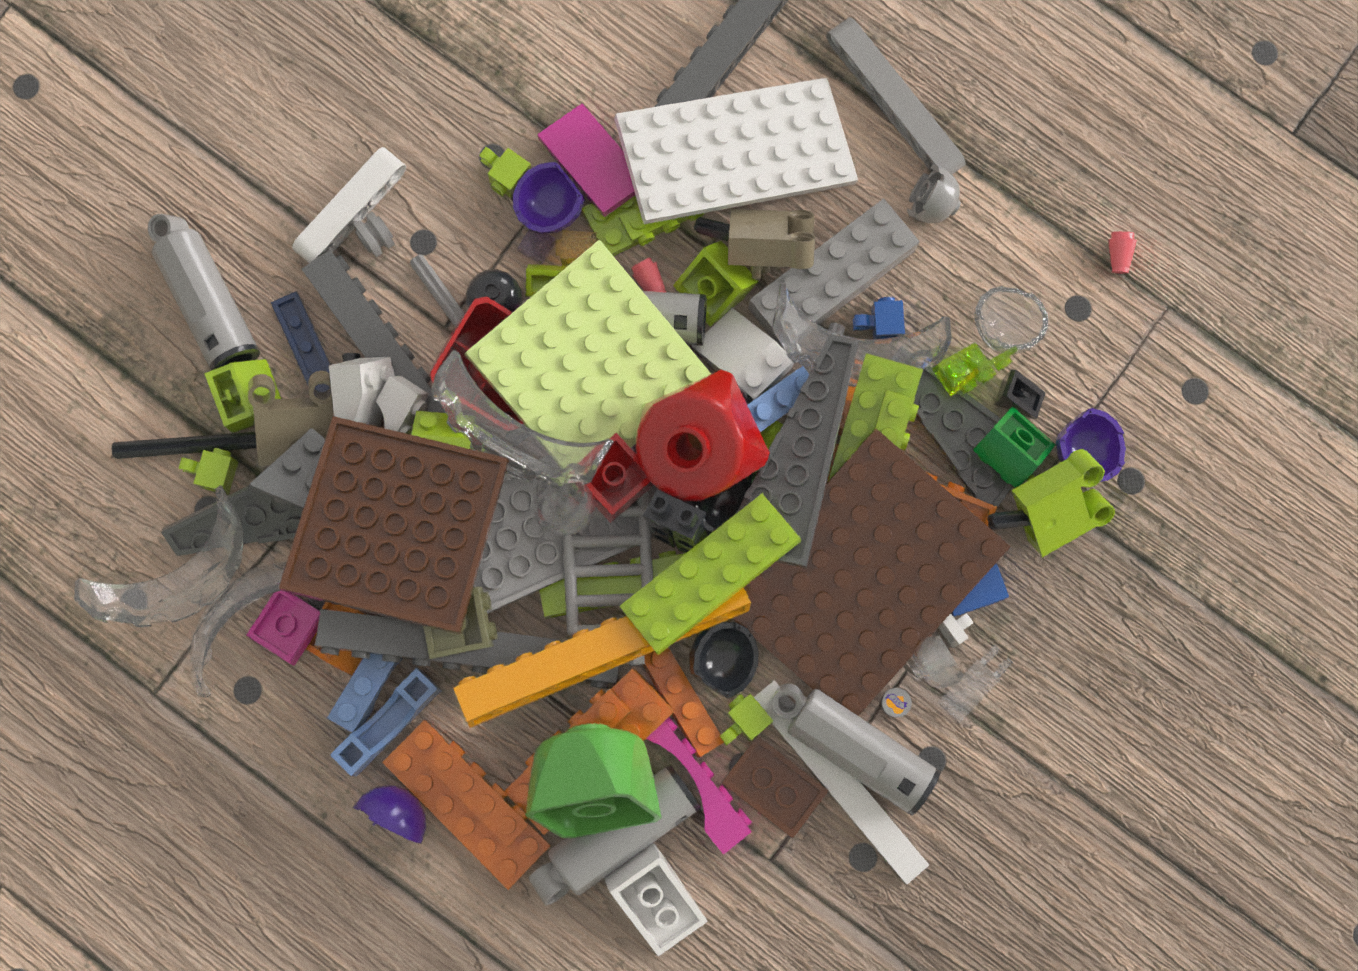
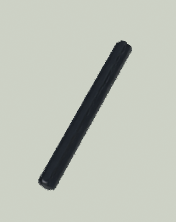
(183, 445)

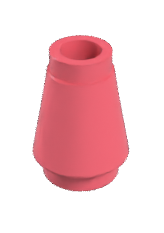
(1121, 251)
(648, 276)

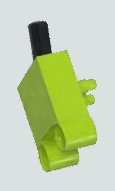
(1053, 504)

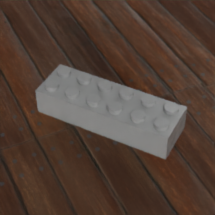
(841, 267)

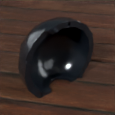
(722, 505)
(724, 658)

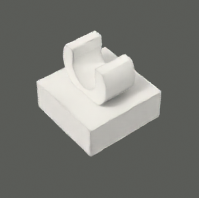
(953, 629)

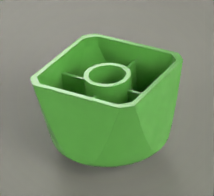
(592, 782)

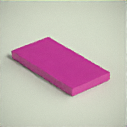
(590, 158)

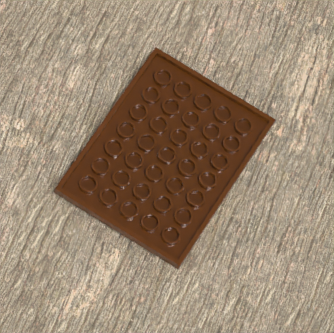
(879, 576)

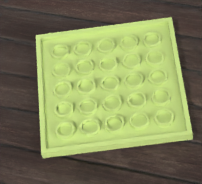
(585, 354)

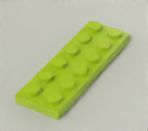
(710, 573)

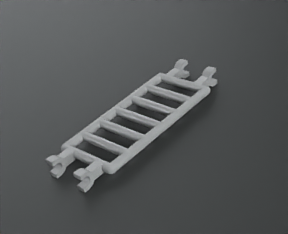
(572, 571)

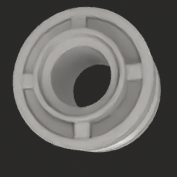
(374, 234)

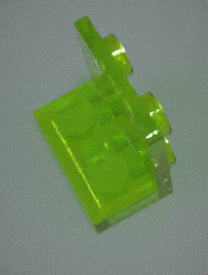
(968, 367)

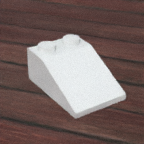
(746, 352)
(357, 387)
(655, 899)

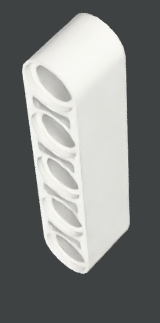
(350, 205)

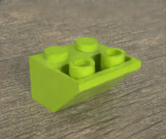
(230, 391)

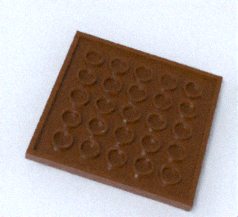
(395, 525)

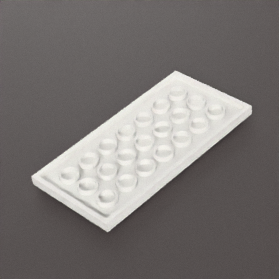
(735, 150)

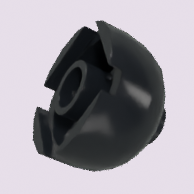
(496, 286)

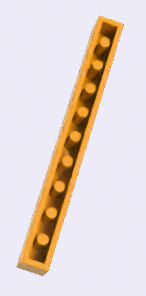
(568, 664)

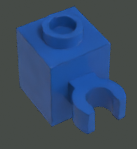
(885, 319)

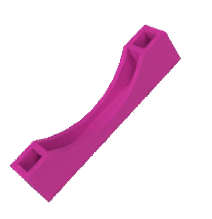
(720, 819)

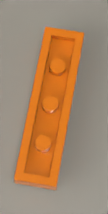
(681, 697)

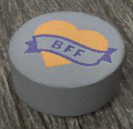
(896, 702)

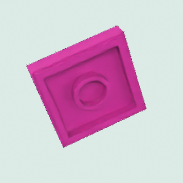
(285, 626)

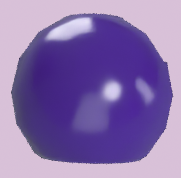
(547, 199)
(1099, 436)
(395, 811)

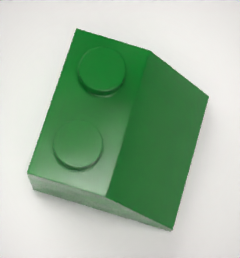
(1014, 447)

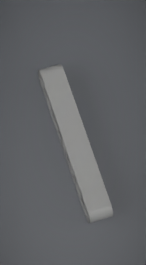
(894, 97)

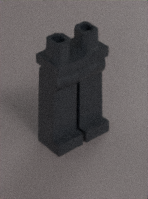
(675, 522)

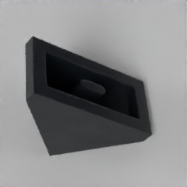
(1021, 394)

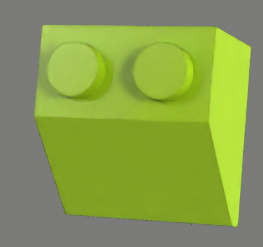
(713, 277)

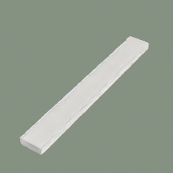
(851, 797)

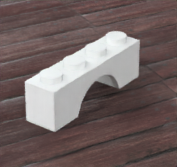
(400, 402)

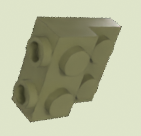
(475, 633)

